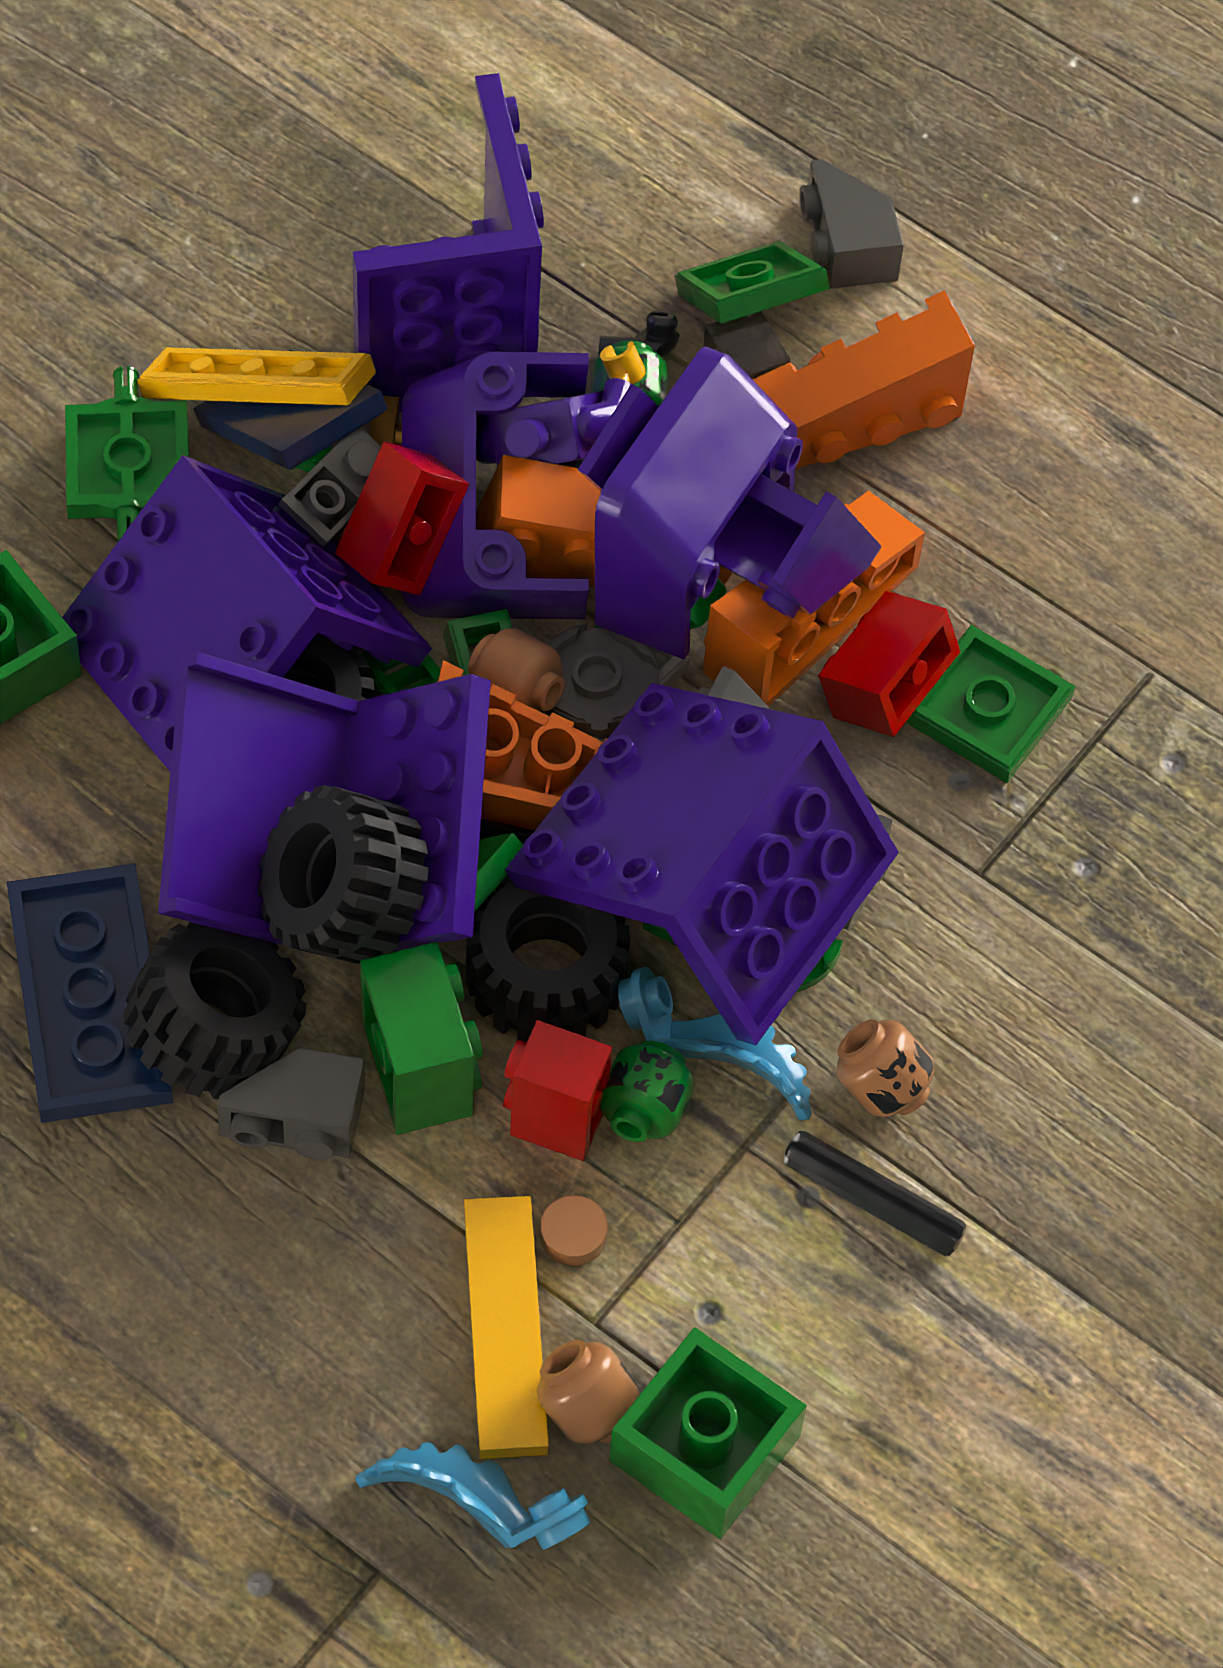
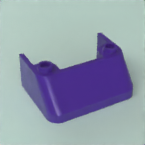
(678, 495)
(775, 536)
(486, 568)

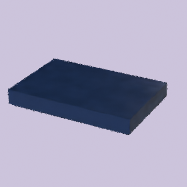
(289, 431)

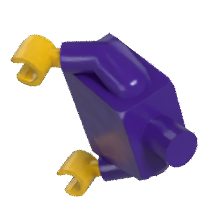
(561, 427)

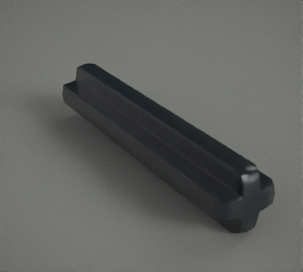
(874, 1193)

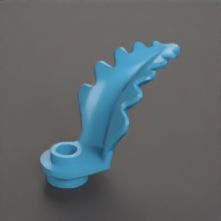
(648, 1006)
(484, 1493)

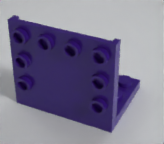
(458, 295)
(223, 576)
(261, 740)
(725, 833)

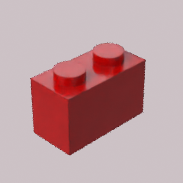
(401, 518)
(889, 663)
(557, 1089)

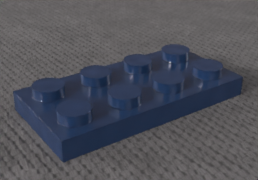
(77, 958)

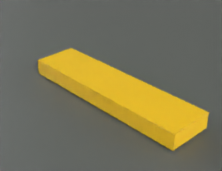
(257, 376)
(505, 1327)

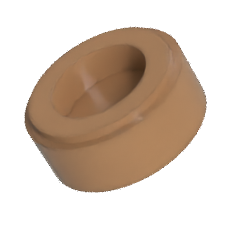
(573, 1230)

